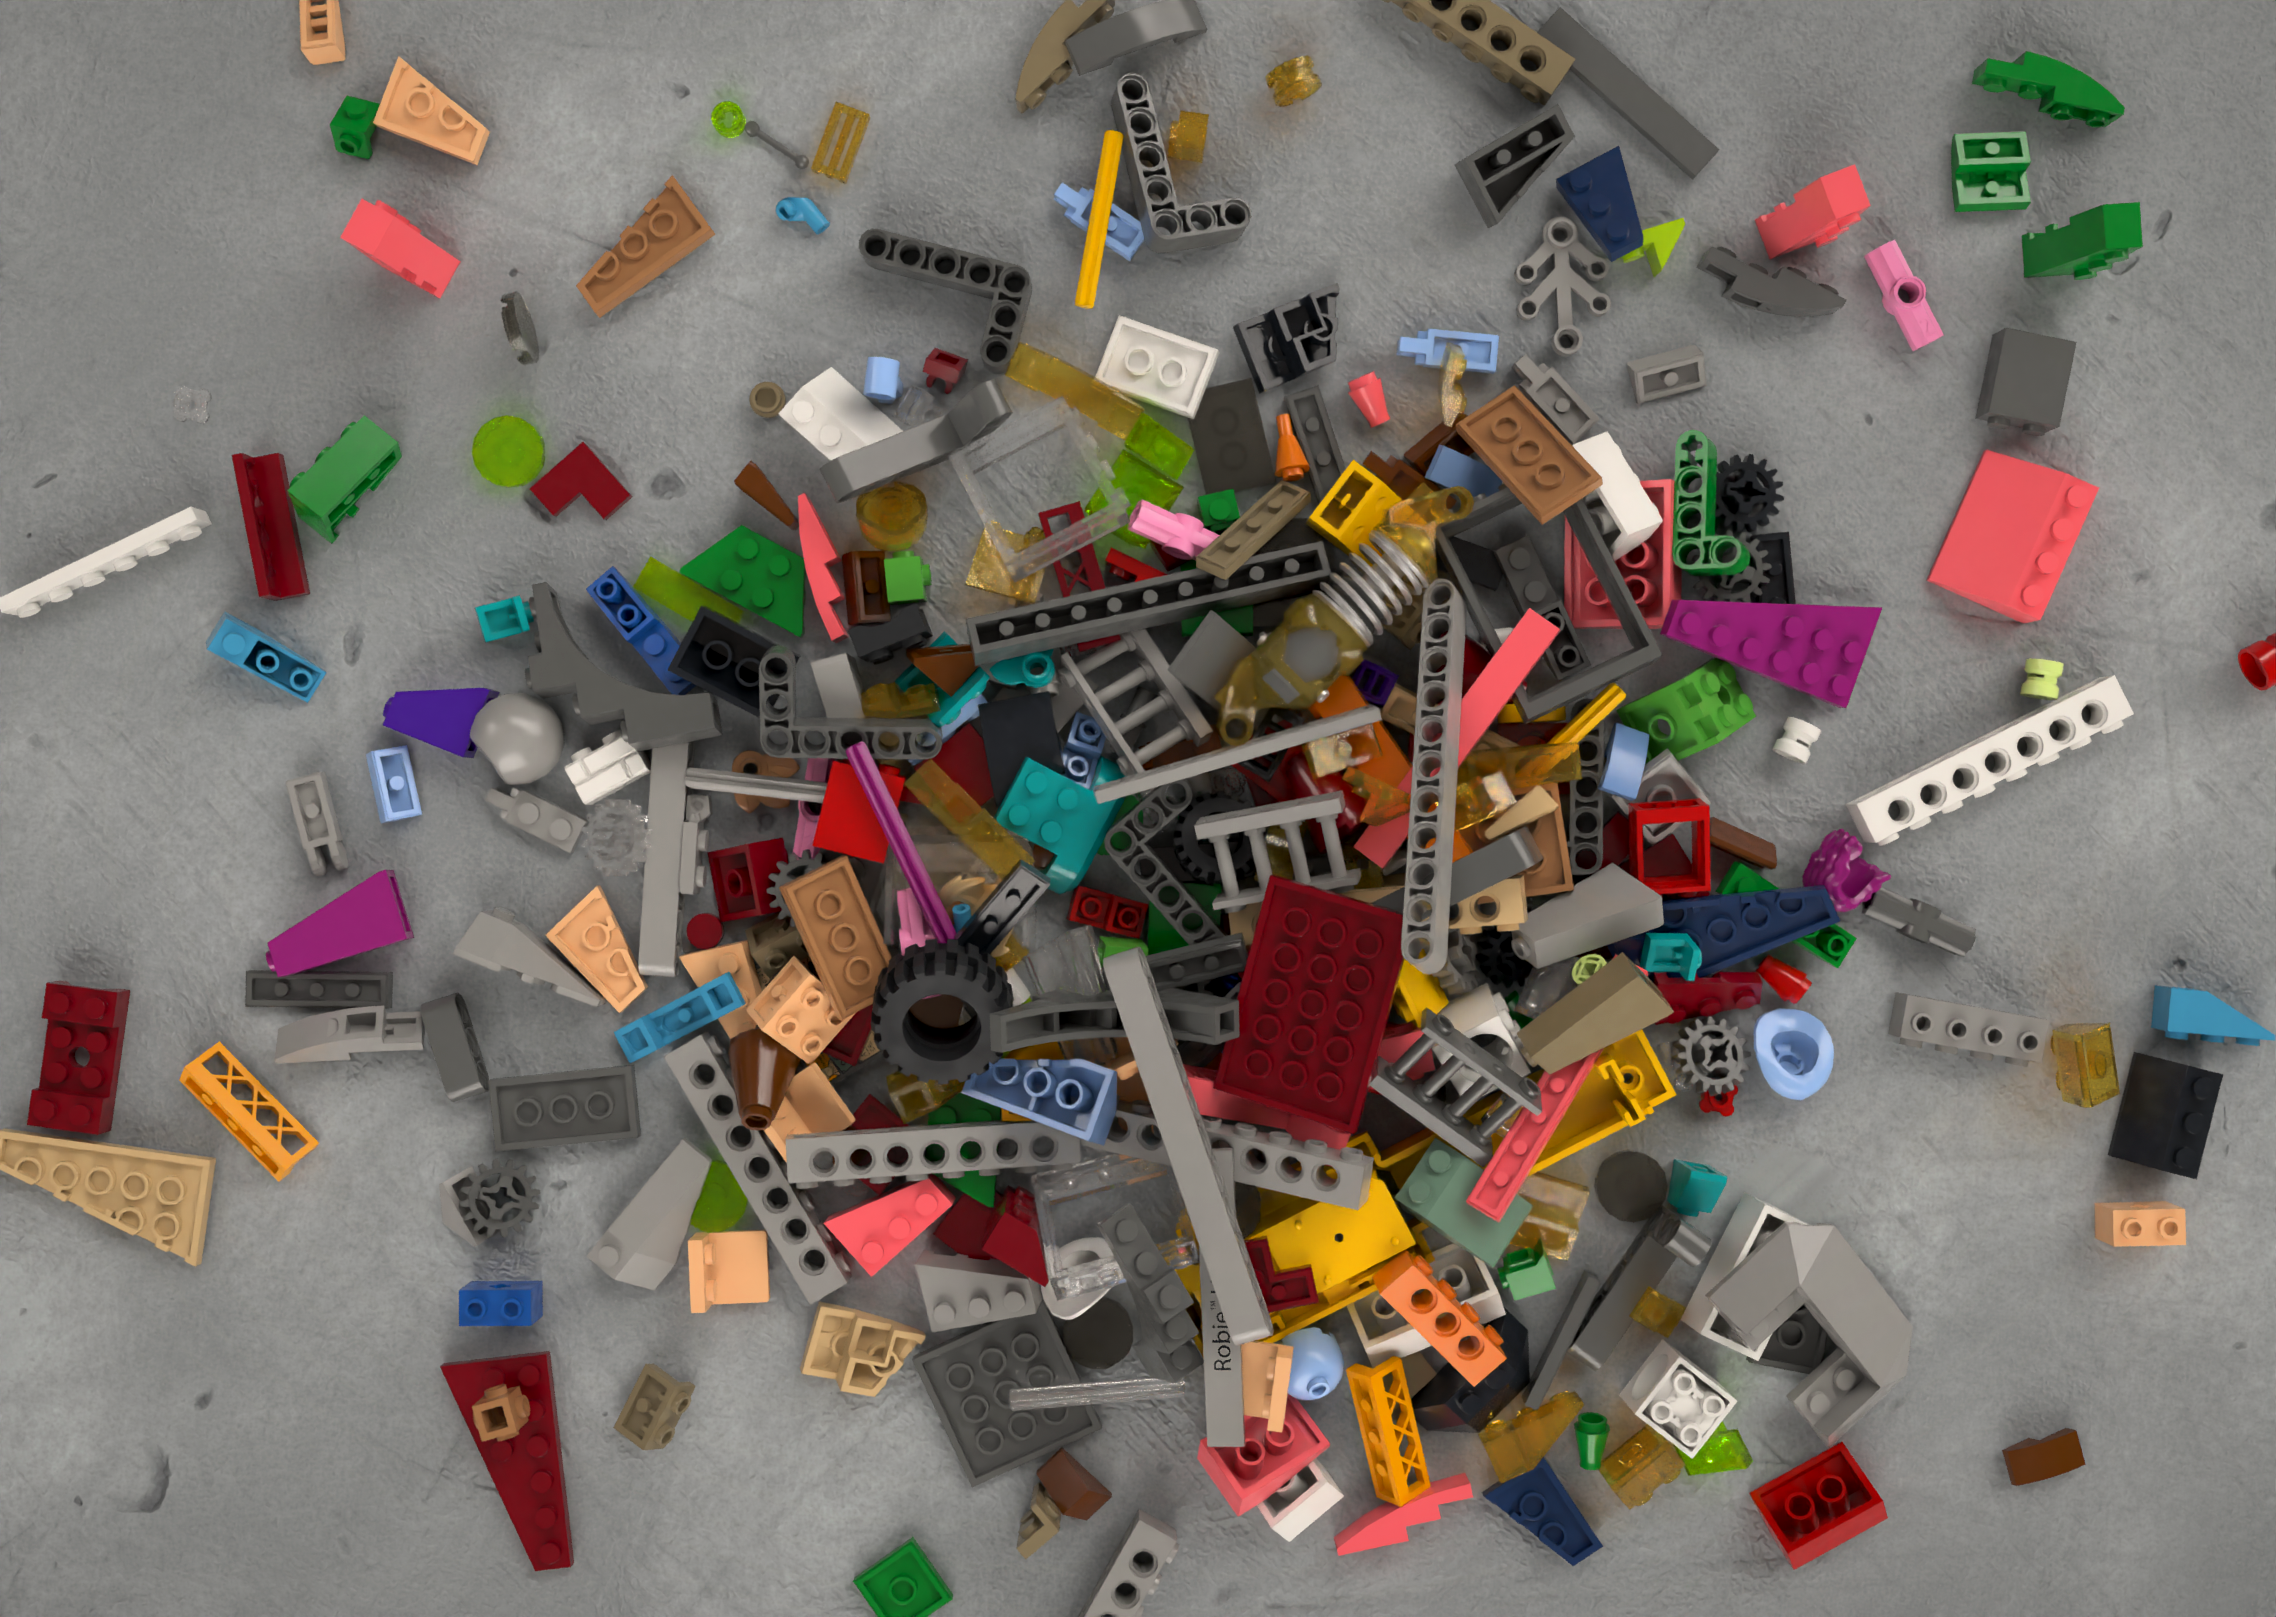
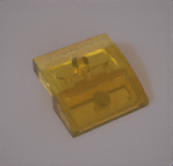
(1554, 1214)

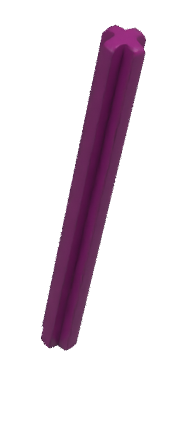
(900, 842)

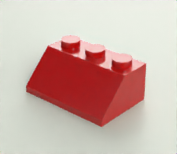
(1819, 1505)

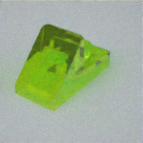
(1158, 447)
(1720, 1453)

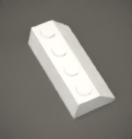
(1747, 1229)
(1389, 1334)

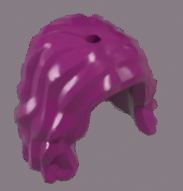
(1843, 872)

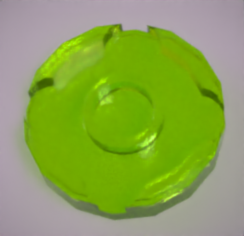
(508, 451)
(720, 1201)

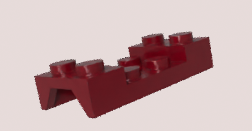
(73, 1094)

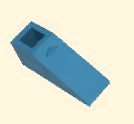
(264, 657)
(2199, 1012)

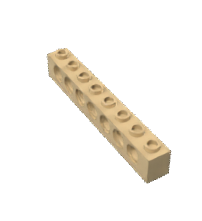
(1507, 894)

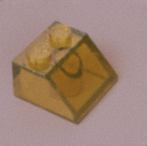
(2085, 1063)
(1641, 1466)

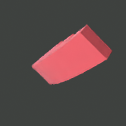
(818, 556)
(1388, 1521)

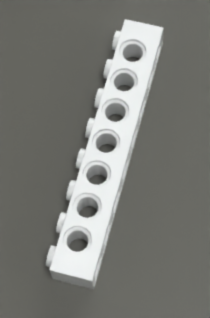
(2107, 710)

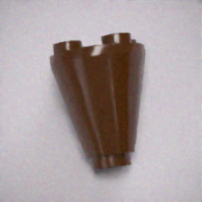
(760, 1076)

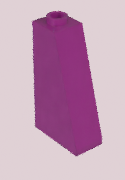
(352, 924)

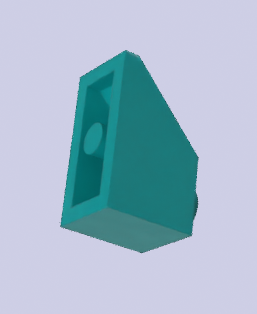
(1695, 1187)

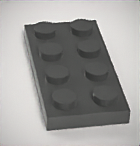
(564, 1108)

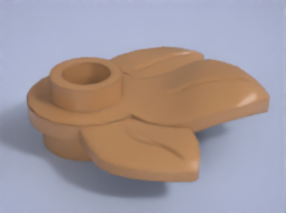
(766, 766)

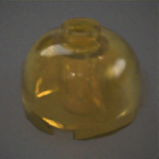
(892, 516)

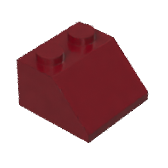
(742, 878)

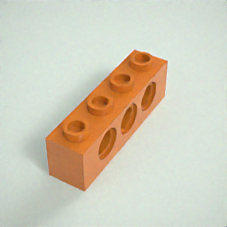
(1472, 1357)

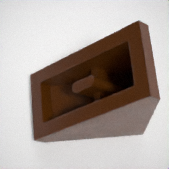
(944, 665)
(1072, 1486)

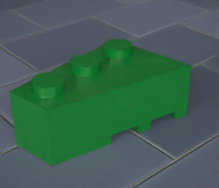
(2086, 245)
(343, 475)

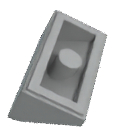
(1667, 373)

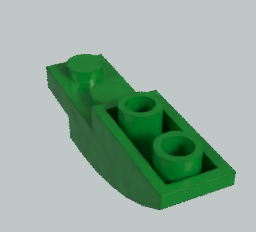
(2062, 89)
(1827, 944)

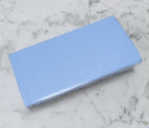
(393, 784)

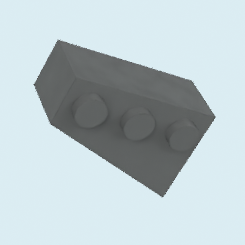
(1510, 165)

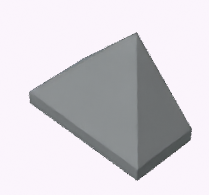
(453, 1214)

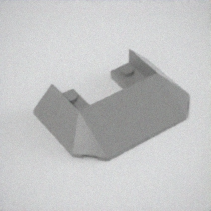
(1826, 1275)

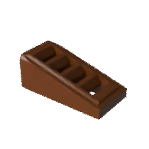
(758, 487)

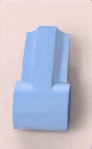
(883, 379)

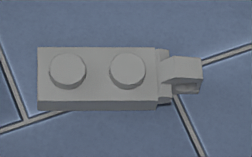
(1555, 399)
(539, 817)
(694, 841)

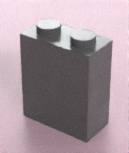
(2025, 381)

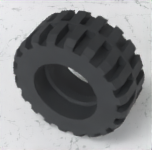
(933, 971)

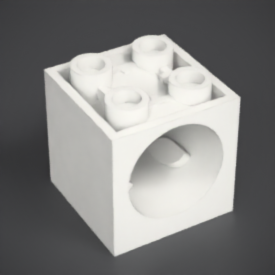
(1478, 1014)
(1677, 1398)

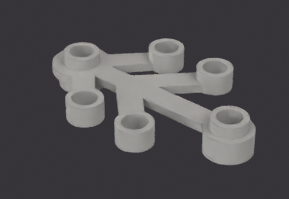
(1563, 280)

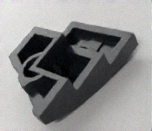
(1290, 339)
(1019, 730)

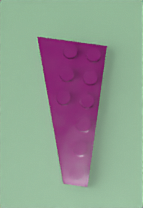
(1792, 644)

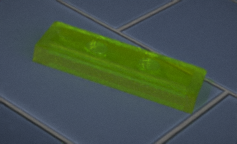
(680, 592)

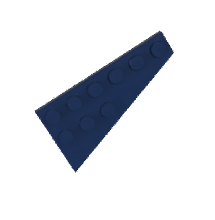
(1738, 924)

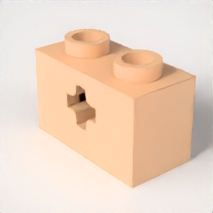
(2140, 1223)

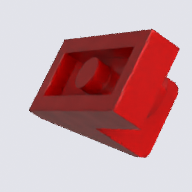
(1126, 566)

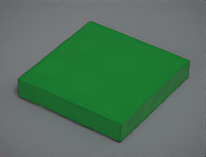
(903, 1584)

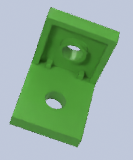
(1698, 707)

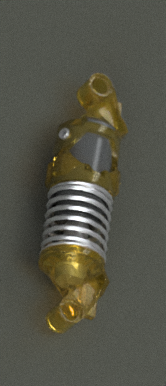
(1334, 627)

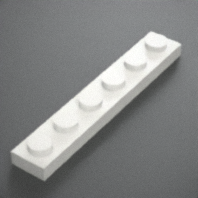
(117, 556)

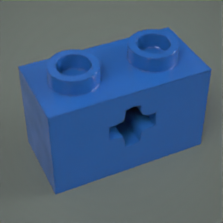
(500, 1303)

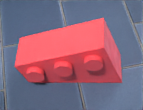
(1817, 215)
(399, 247)
(889, 1222)

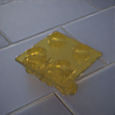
(991, 574)

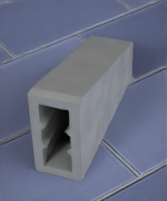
(841, 691)
(1595, 914)

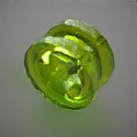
(718, 114)

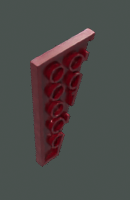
(530, 1465)

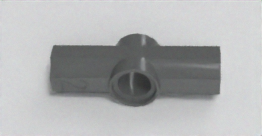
(1920, 921)

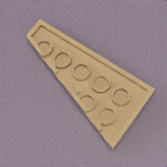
(129, 1187)

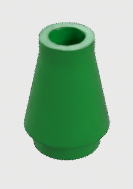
(1591, 1439)

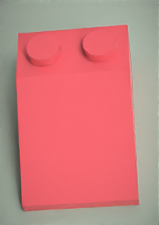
(1266, 1461)

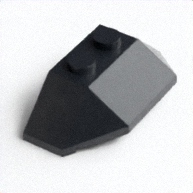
(1457, 1406)

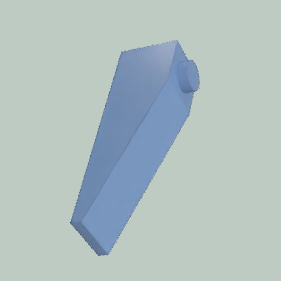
(1057, 1093)

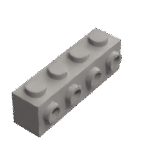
(1968, 1027)

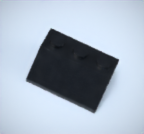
(725, 659)
(2165, 1115)

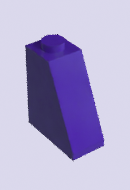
(438, 716)

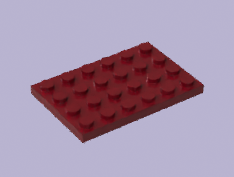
(1313, 1003)

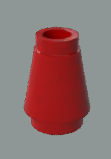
(1784, 979)

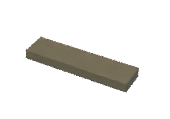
(1253, 529)

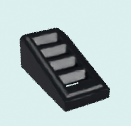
(1275, 760)

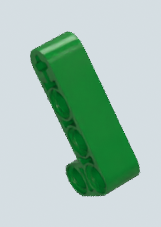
(1702, 502)

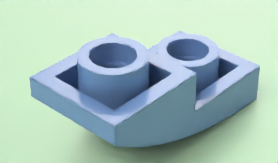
(1456, 469)
(1082, 749)
(1625, 762)

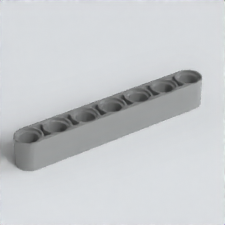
(661, 901)

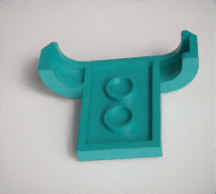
(1060, 817)

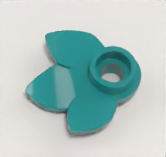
(1018, 669)

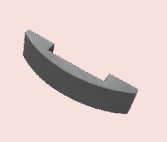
(1134, 31)

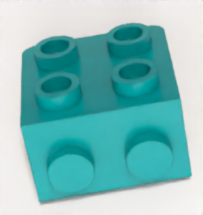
(949, 705)

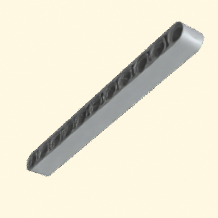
(1442, 786)
(1188, 1146)

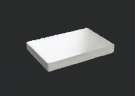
(1157, 366)

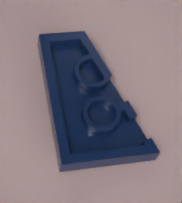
(1604, 203)
(1547, 1511)

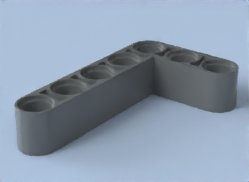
(1159, 181)
(960, 280)
(920, 447)
(831, 728)
(1591, 805)
(1480, 869)
(1162, 875)
(1642, 1265)

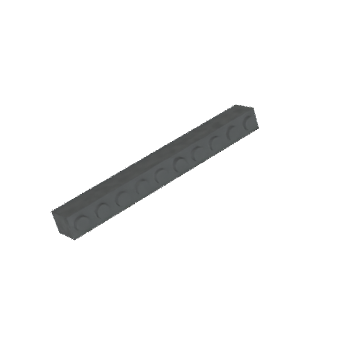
(1145, 604)

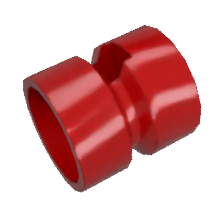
(2259, 663)

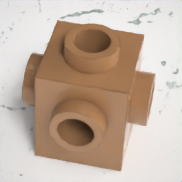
(498, 1422)

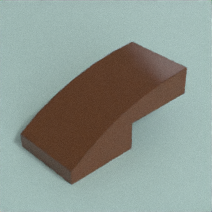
(2044, 1458)

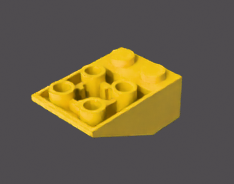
(1352, 510)
(1416, 992)

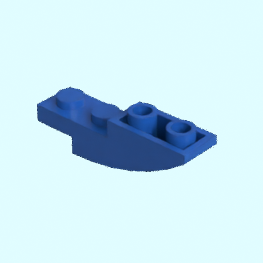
(639, 626)

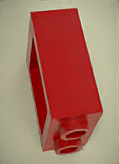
(1668, 812)

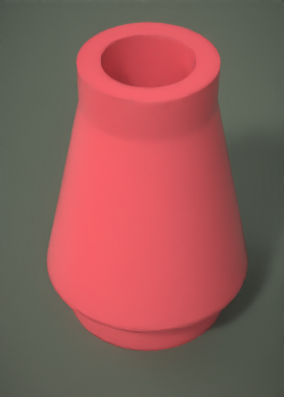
(1369, 398)

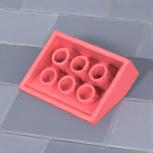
(2012, 535)
(1646, 570)

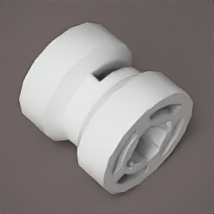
(1796, 740)

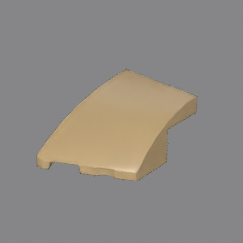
(857, 1348)

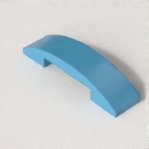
(679, 1017)

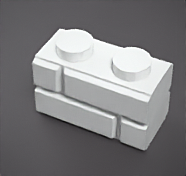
(606, 768)

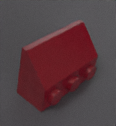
(1015, 1234)

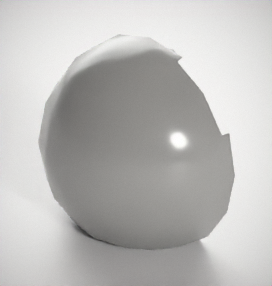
(519, 737)

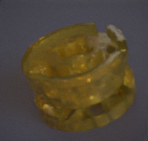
(1293, 80)

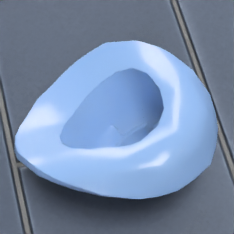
(1793, 1052)

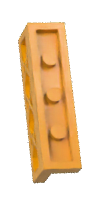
(238, 1120)
(1382, 1437)

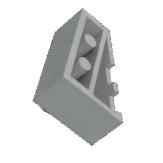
(973, 1291)

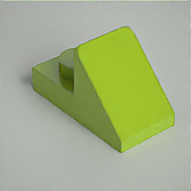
(1657, 244)

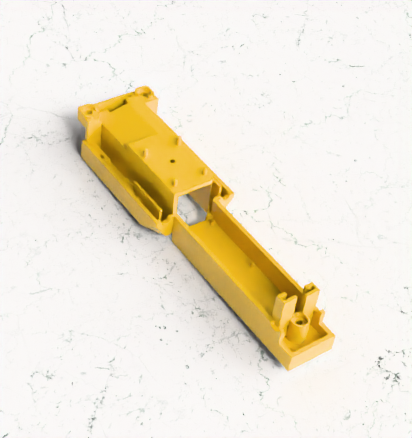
(1305, 1229)

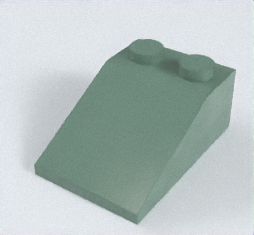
(1438, 1198)

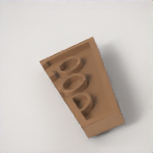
(656, 242)

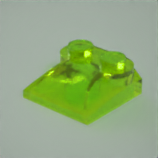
(1139, 483)

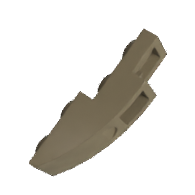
(1049, 57)

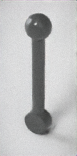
(753, 130)

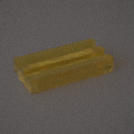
(830, 171)

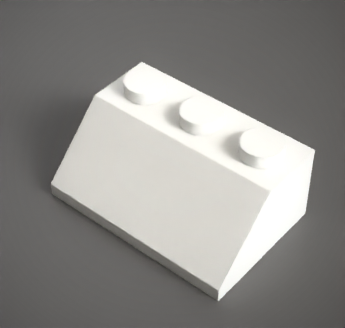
(836, 416)
(1619, 505)

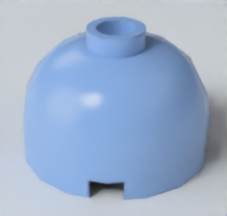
(1315, 1363)

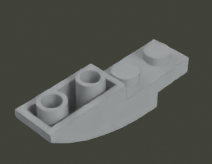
(348, 1031)

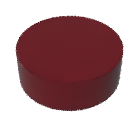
(705, 930)

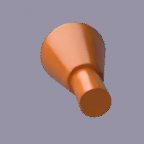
(1290, 458)

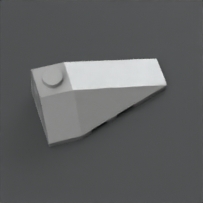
(506, 944)
(651, 1229)

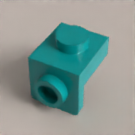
(504, 618)
(1671, 954)

